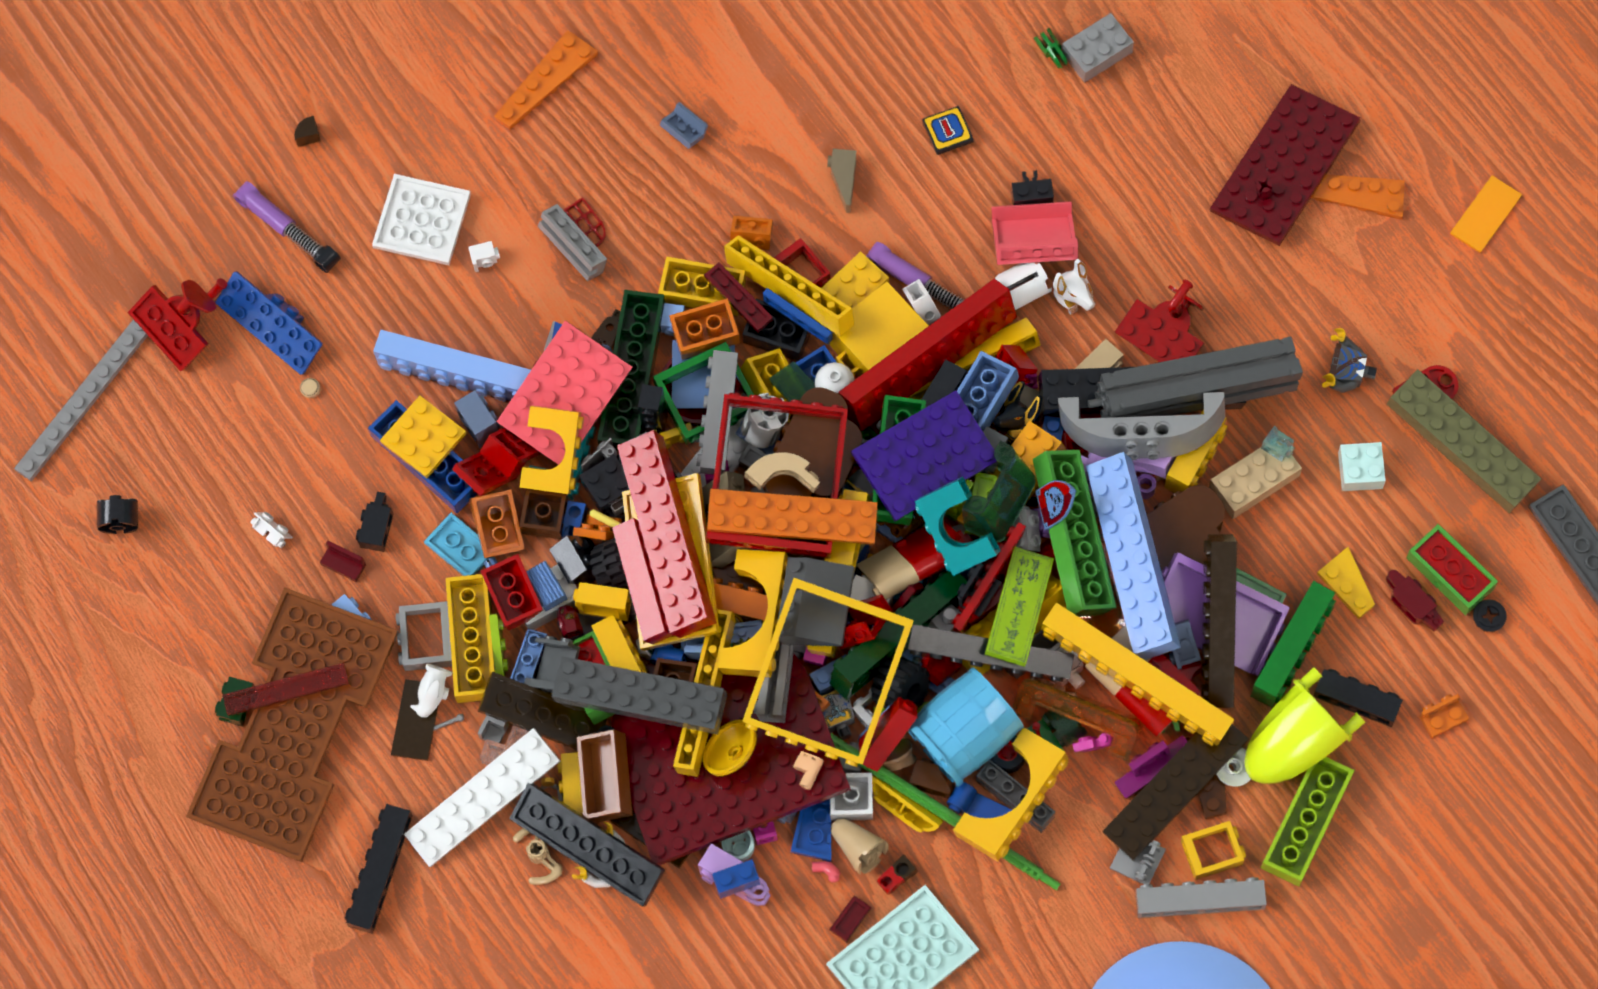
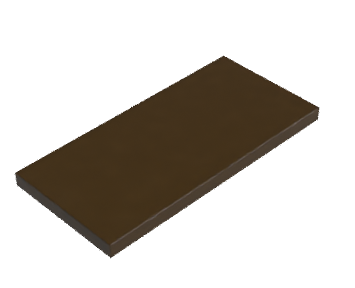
(413, 732)

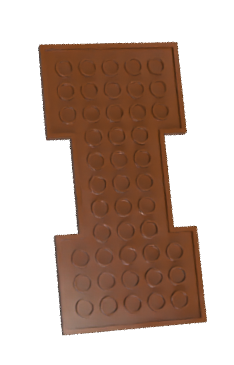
(269, 782)

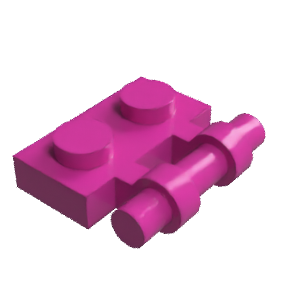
(1092, 743)

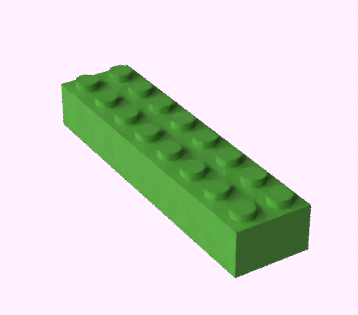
(1077, 538)

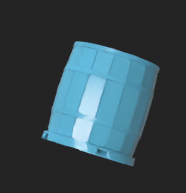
(965, 726)

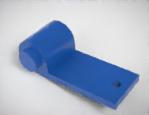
(967, 800)

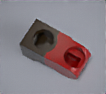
(896, 875)

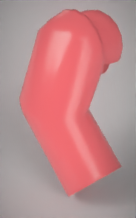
(827, 867)

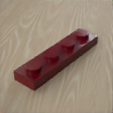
(738, 297)

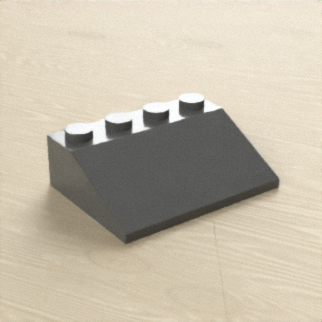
(811, 617)

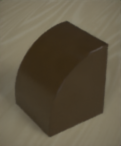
(307, 132)

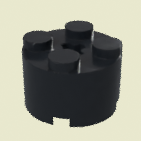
(117, 515)

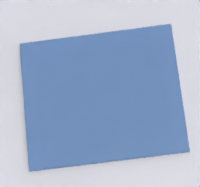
(690, 389)

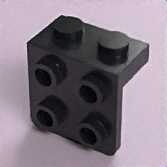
(968, 589)

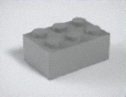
(1097, 47)

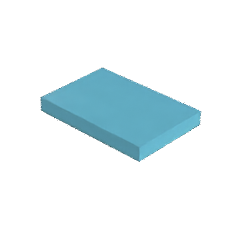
(457, 545)

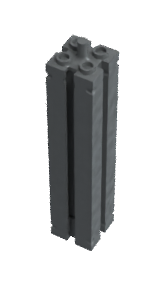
(1179, 384)

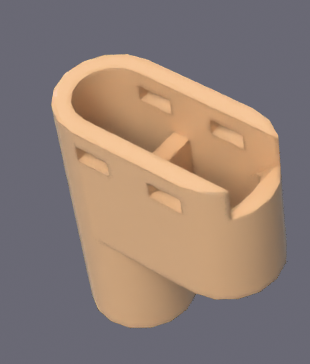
(810, 766)

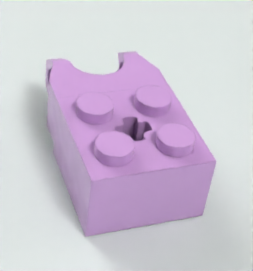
(716, 860)

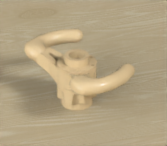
(538, 854)

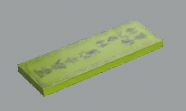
(1019, 606)

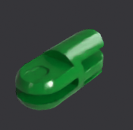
(1052, 48)

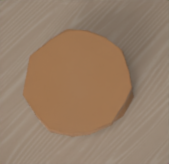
(900, 756)

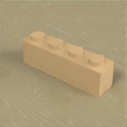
(1104, 356)

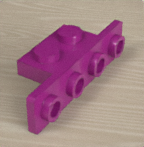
(1147, 765)

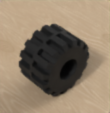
(608, 565)
(908, 682)

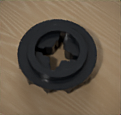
(1494, 608)

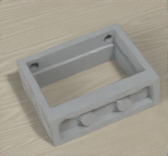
(402, 637)

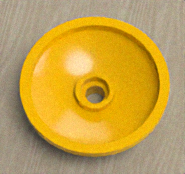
(729, 748)

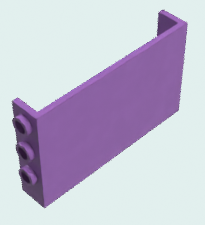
(1257, 615)

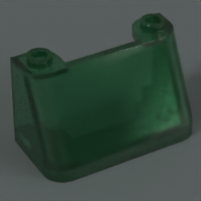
(1005, 500)

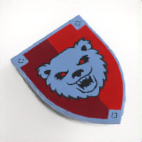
(1055, 502)

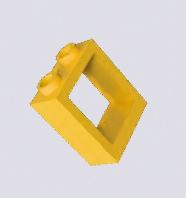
(602, 601)
(1192, 856)

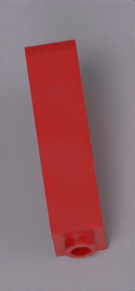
(888, 732)

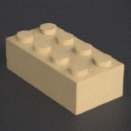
(1253, 480)

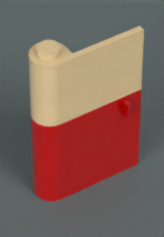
(905, 562)
(1152, 719)

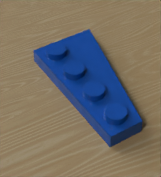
(813, 832)

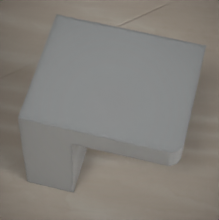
(492, 729)

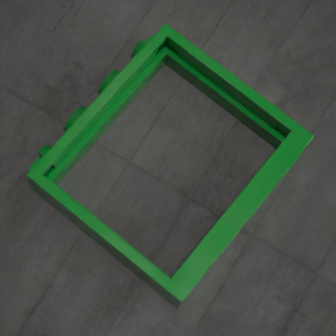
(688, 367)

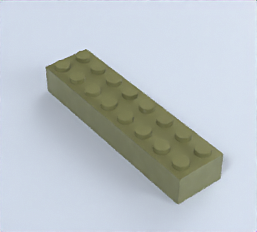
(1463, 441)

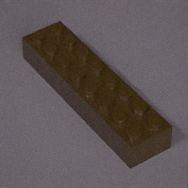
(1220, 620)

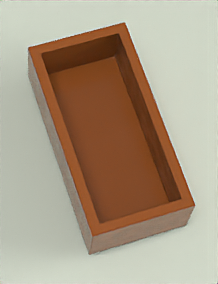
(604, 776)

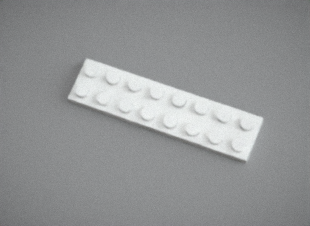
(481, 797)

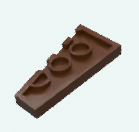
(1212, 797)

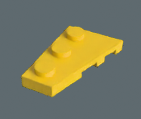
(1346, 580)

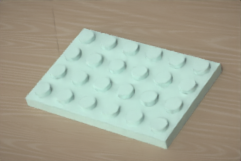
(905, 949)

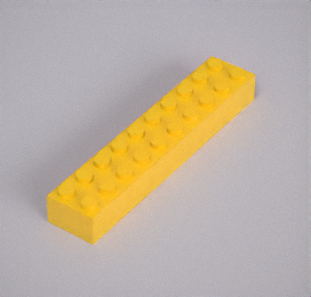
(1136, 674)

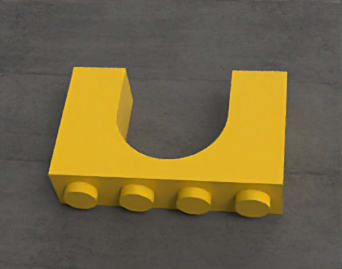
(567, 425)

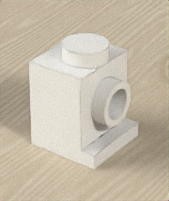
(483, 255)

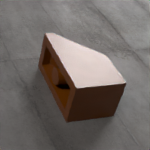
(929, 779)

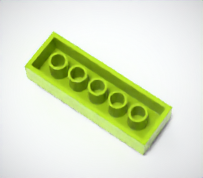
(1307, 820)

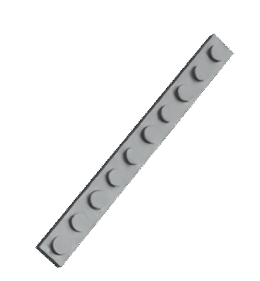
(81, 401)

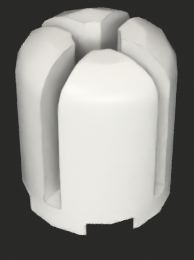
(1028, 291)
(763, 427)

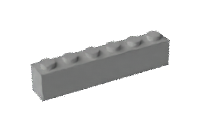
(721, 382)
(1200, 898)

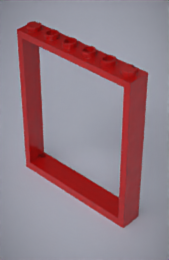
(793, 407)

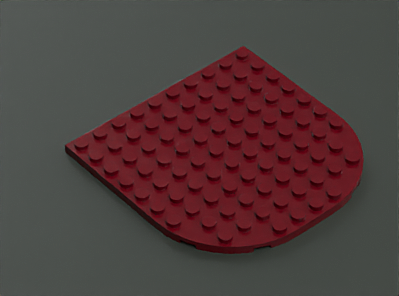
(692, 812)

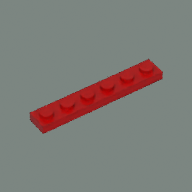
(983, 585)

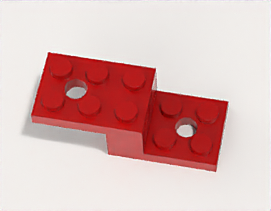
(496, 463)

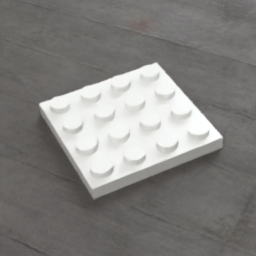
(421, 219)

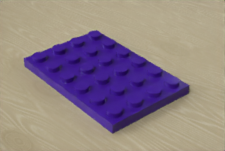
(924, 454)

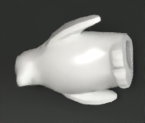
(431, 690)

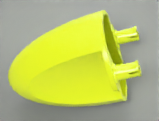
(1295, 735)

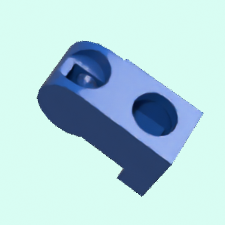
(573, 517)

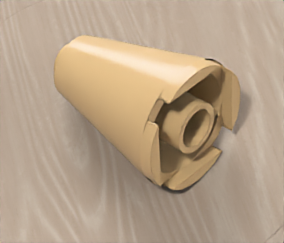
(859, 845)

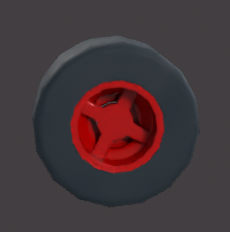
(1013, 761)

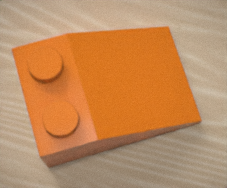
(496, 523)

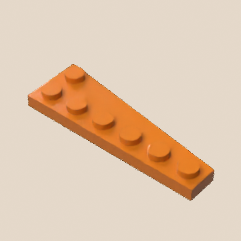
(556, 67)
(1364, 193)

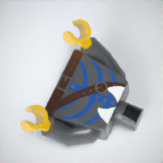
(1347, 365)

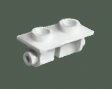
(265, 523)

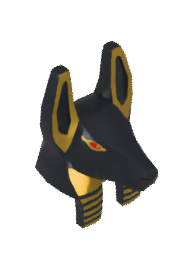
(1015, 414)

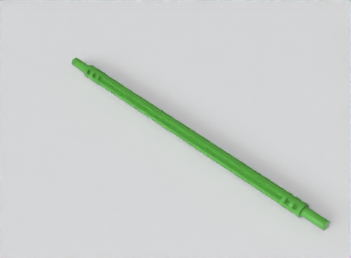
(943, 812)

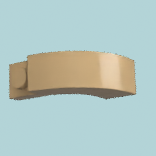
(781, 464)

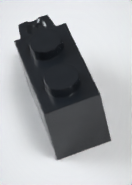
(375, 524)

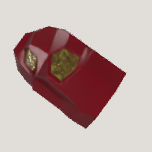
(569, 622)

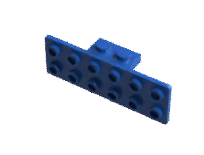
(270, 321)

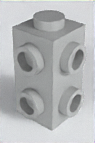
(1031, 537)

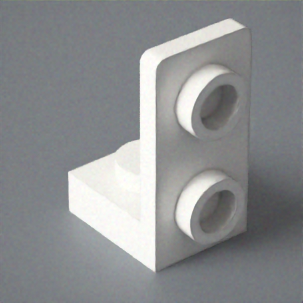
(859, 711)

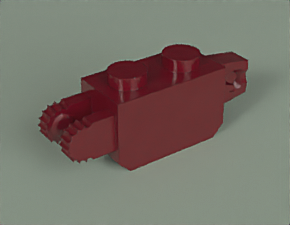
(1413, 601)

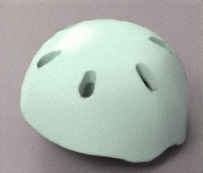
(741, 849)

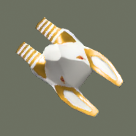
(1074, 289)

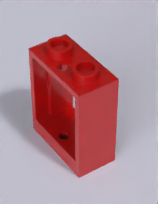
(799, 248)

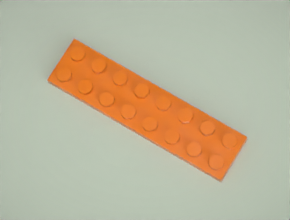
(792, 516)

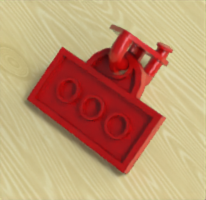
(171, 325)
(1162, 330)

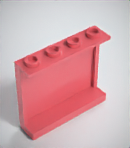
(1034, 233)

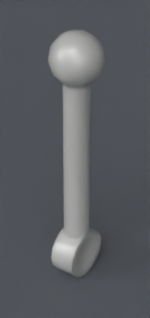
(460, 717)

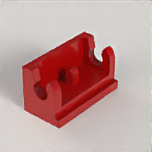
(1016, 357)

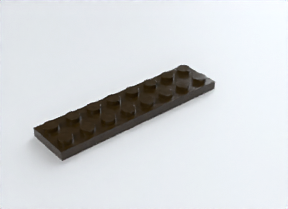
(1171, 791)

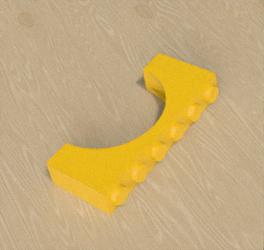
(770, 571)
(995, 834)

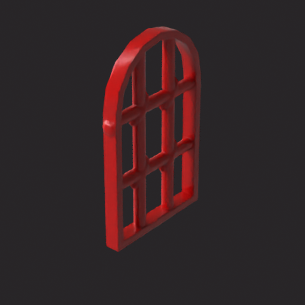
(585, 216)

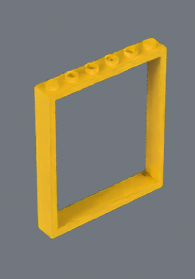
(849, 602)

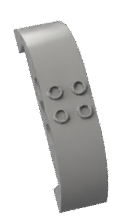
(1145, 435)

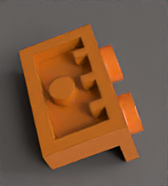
(752, 229)
(595, 529)
(1443, 715)

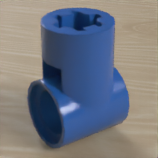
(668, 652)

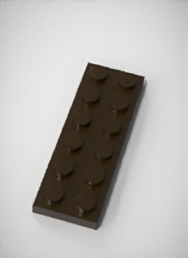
(533, 708)

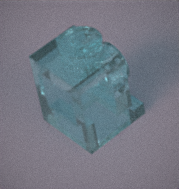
(1278, 451)

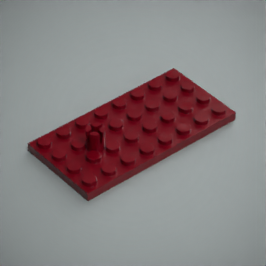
(1285, 164)

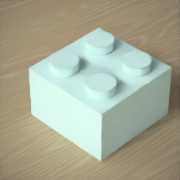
(1361, 466)

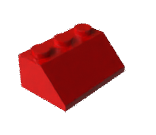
(512, 592)

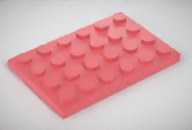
(569, 376)

